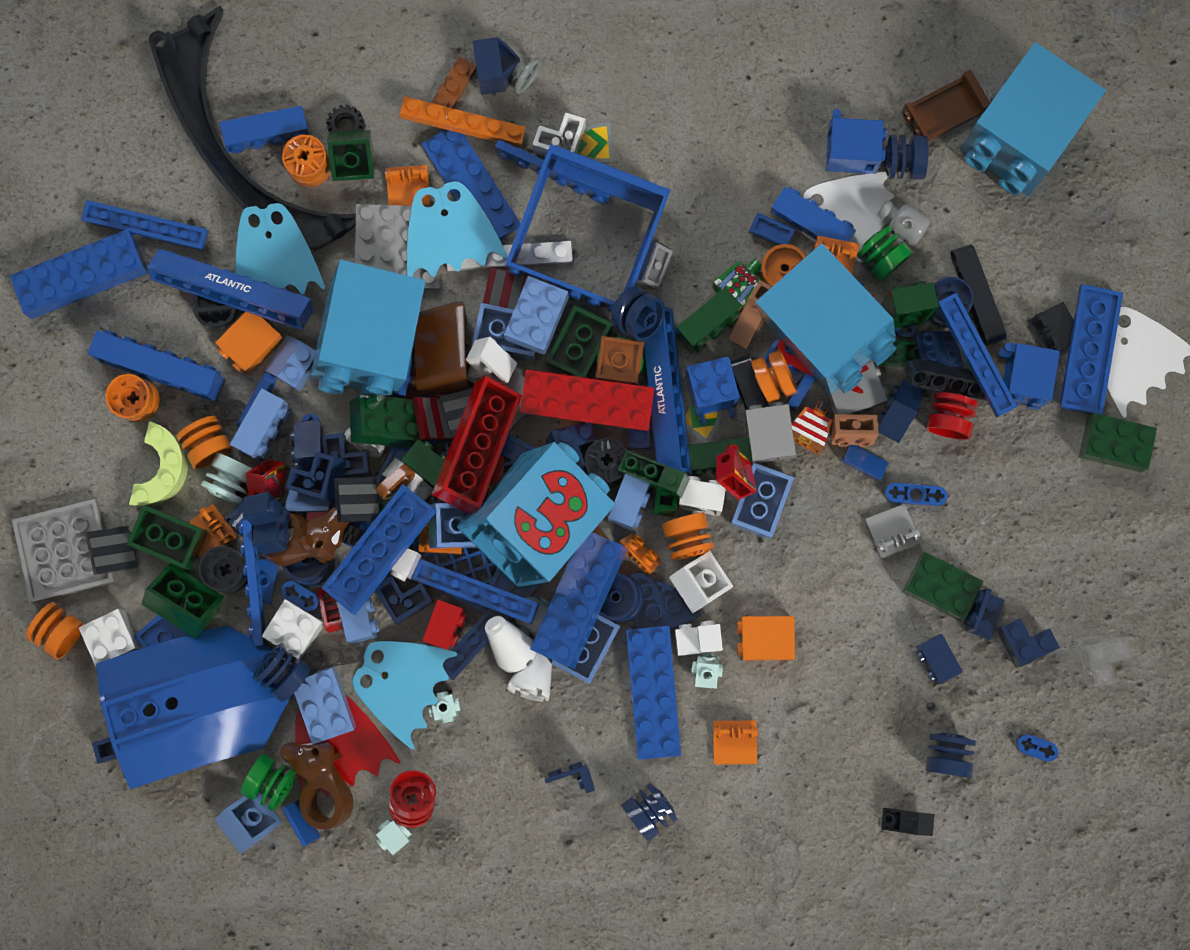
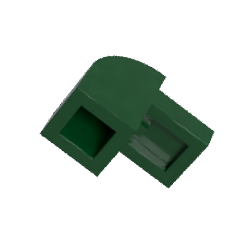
(664, 504)

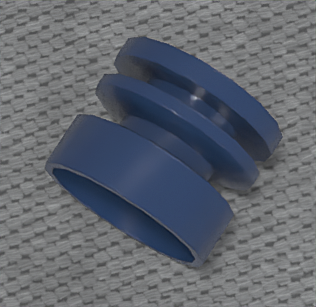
(907, 157)
(946, 287)
(278, 670)
(950, 755)
(649, 812)

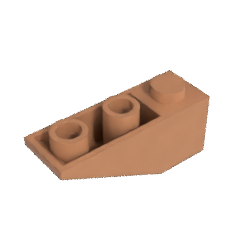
(750, 318)

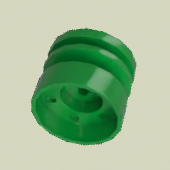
(884, 253)
(266, 781)

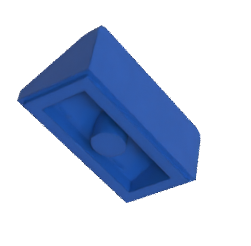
(865, 462)
(304, 831)

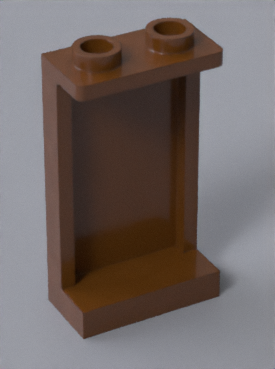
(946, 107)

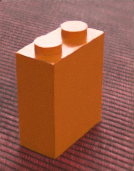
(248, 342)
(766, 638)

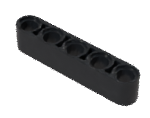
(984, 308)
(943, 378)
(747, 383)

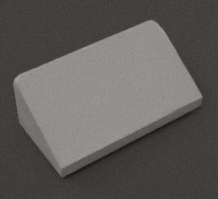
(654, 265)

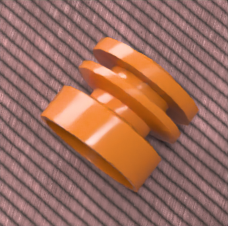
(311, 171)
(121, 393)
(204, 442)
(688, 536)
(54, 630)

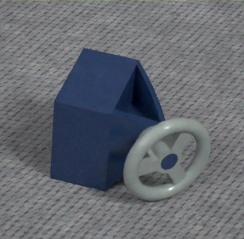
(499, 65)

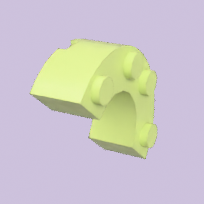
(170, 474)

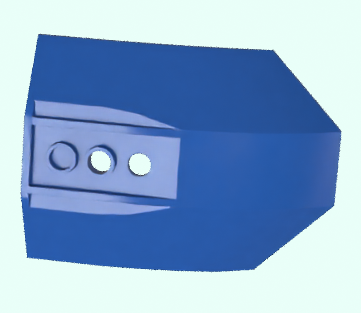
(217, 710)

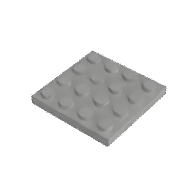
(383, 240)
(56, 550)

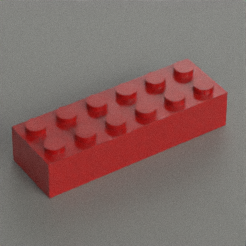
(587, 399)
(477, 445)

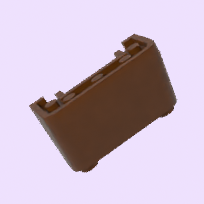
(441, 350)

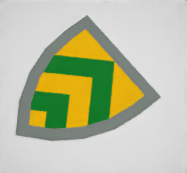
(597, 143)
(703, 432)

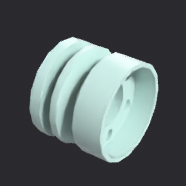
(228, 479)

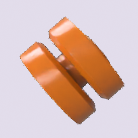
(780, 257)
(771, 378)

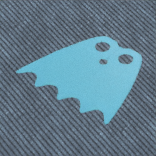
(449, 238)
(276, 260)
(409, 686)

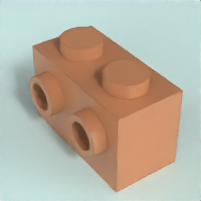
(854, 430)

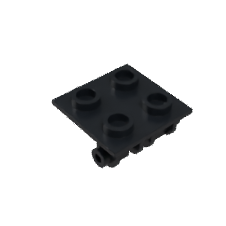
(1053, 327)

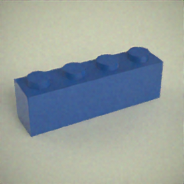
(263, 129)
(809, 218)

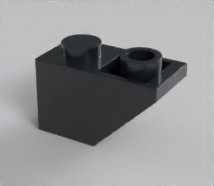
(908, 821)

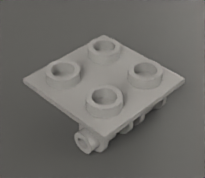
(893, 531)

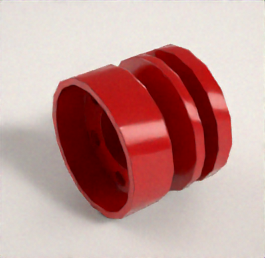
(952, 416)
(409, 788)

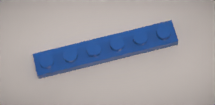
(526, 160)
(145, 225)
(976, 355)
(253, 588)
(475, 591)

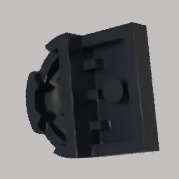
(213, 314)

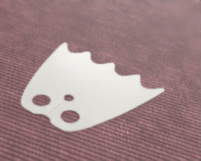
(856, 201)
(1144, 359)

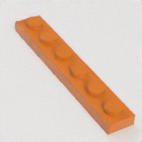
(461, 121)

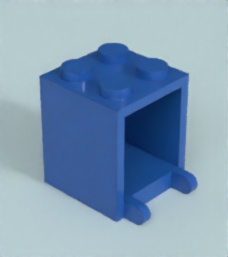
(854, 145)
(1030, 374)
(712, 387)

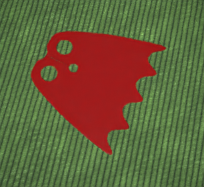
(359, 748)

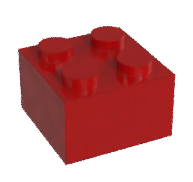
(445, 625)

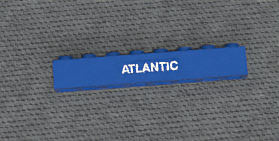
(230, 289)
(667, 405)

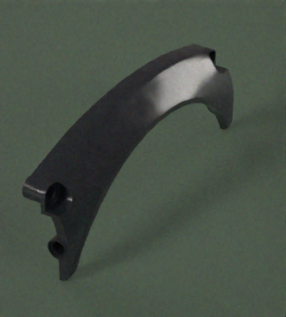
(183, 72)

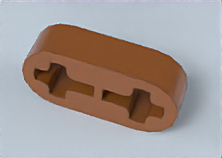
(394, 481)

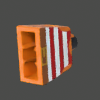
(812, 427)

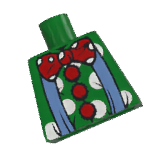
(739, 280)

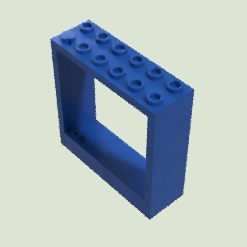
(600, 178)

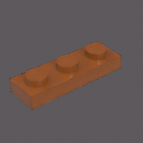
(455, 83)

